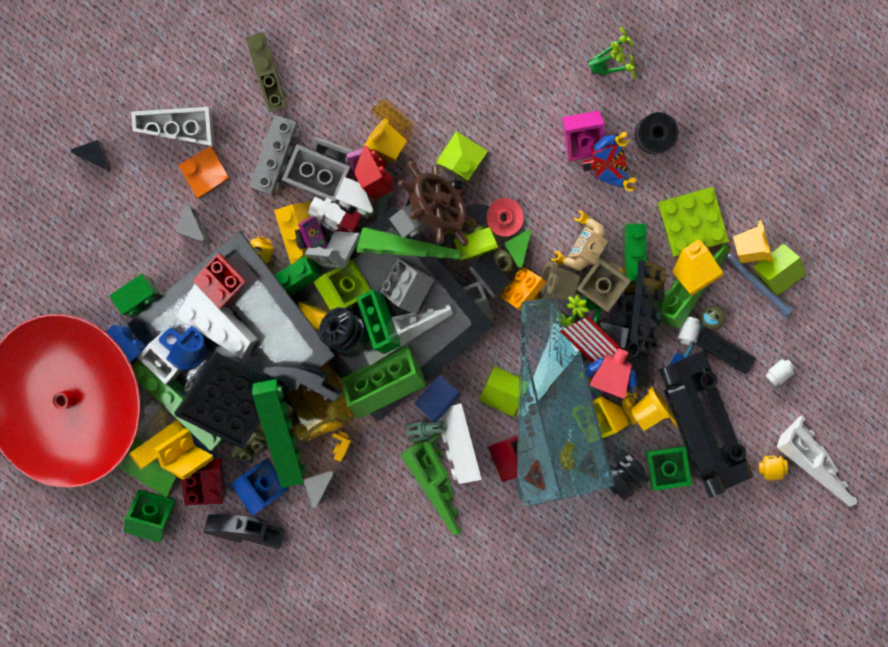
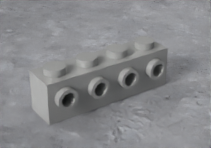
(273, 155)

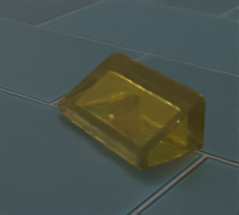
(396, 118)

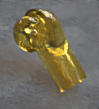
(565, 456)

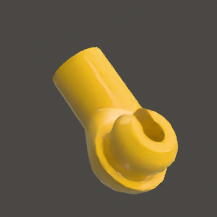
(626, 405)

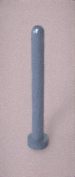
(760, 285)

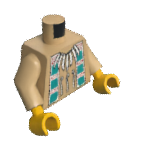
(587, 247)

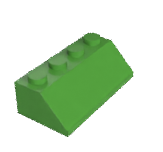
(382, 382)
(151, 475)

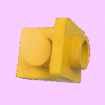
(341, 449)

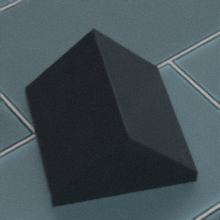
(489, 275)

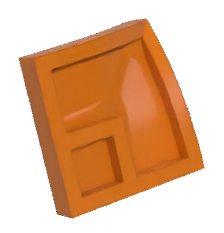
(204, 172)

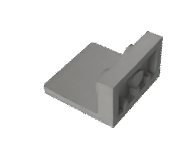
(337, 251)

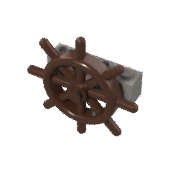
(432, 207)

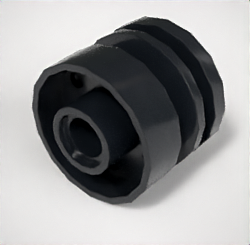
(667, 131)
(344, 332)
(625, 474)

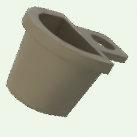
(559, 282)

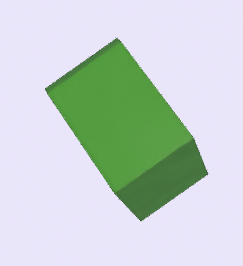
(517, 247)

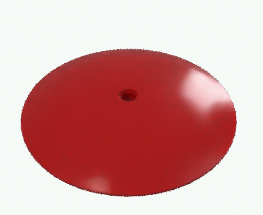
(101, 416)

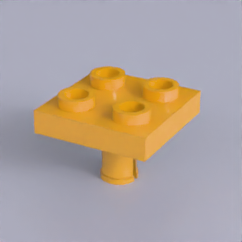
(523, 288)

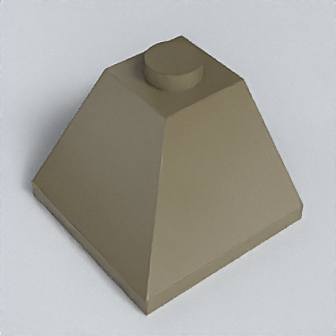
(604, 284)

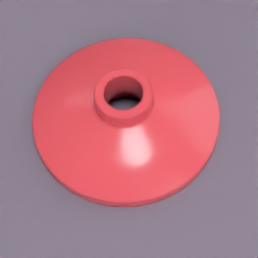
(513, 219)

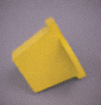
(386, 141)
(753, 245)
(651, 410)

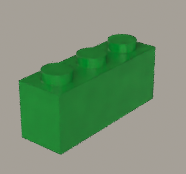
(633, 249)
(298, 275)
(378, 321)

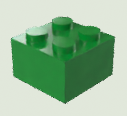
(135, 295)
(668, 468)

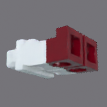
(332, 216)

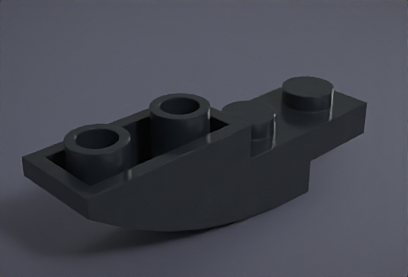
(297, 375)
(244, 528)

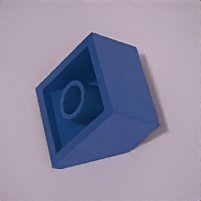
(258, 487)

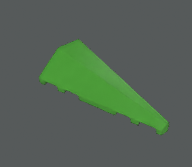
(388, 243)
(679, 303)
(426, 466)

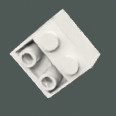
(353, 196)
(155, 359)

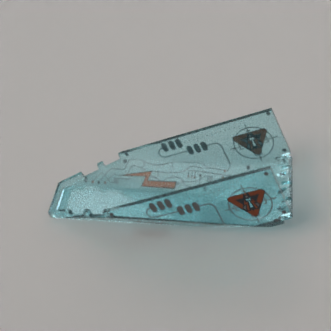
(555, 409)

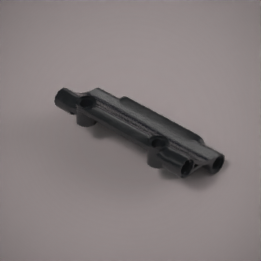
(704, 424)

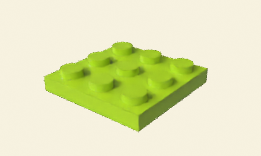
(692, 218)

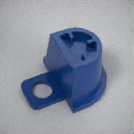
(187, 351)

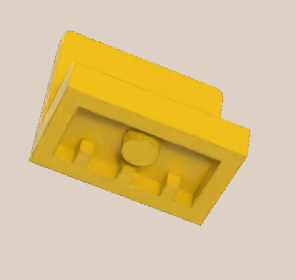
(181, 455)

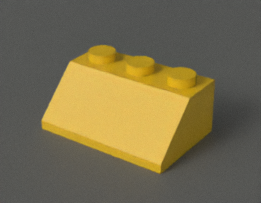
(288, 221)

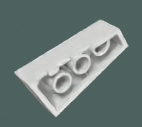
(181, 124)

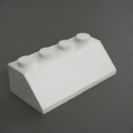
(460, 445)

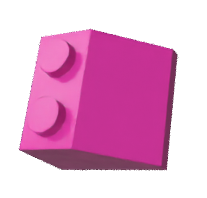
(582, 133)

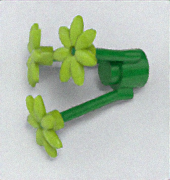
(599, 62)
(579, 307)

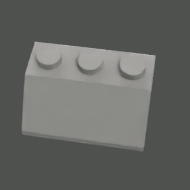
(315, 173)

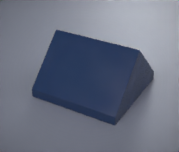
(437, 399)

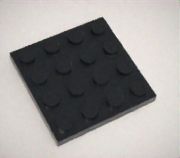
(223, 399)

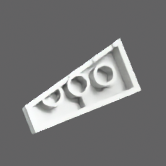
(217, 323)

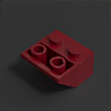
(505, 457)
(205, 485)

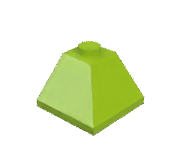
(461, 157)

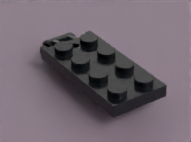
(647, 309)
(619, 317)

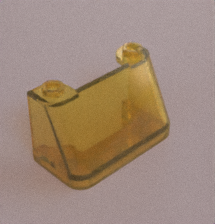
(317, 414)

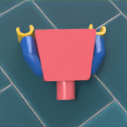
(613, 375)

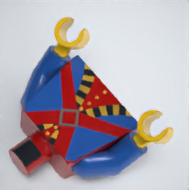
(610, 161)

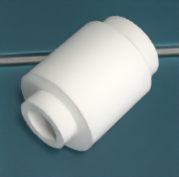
(689, 331)
(780, 372)

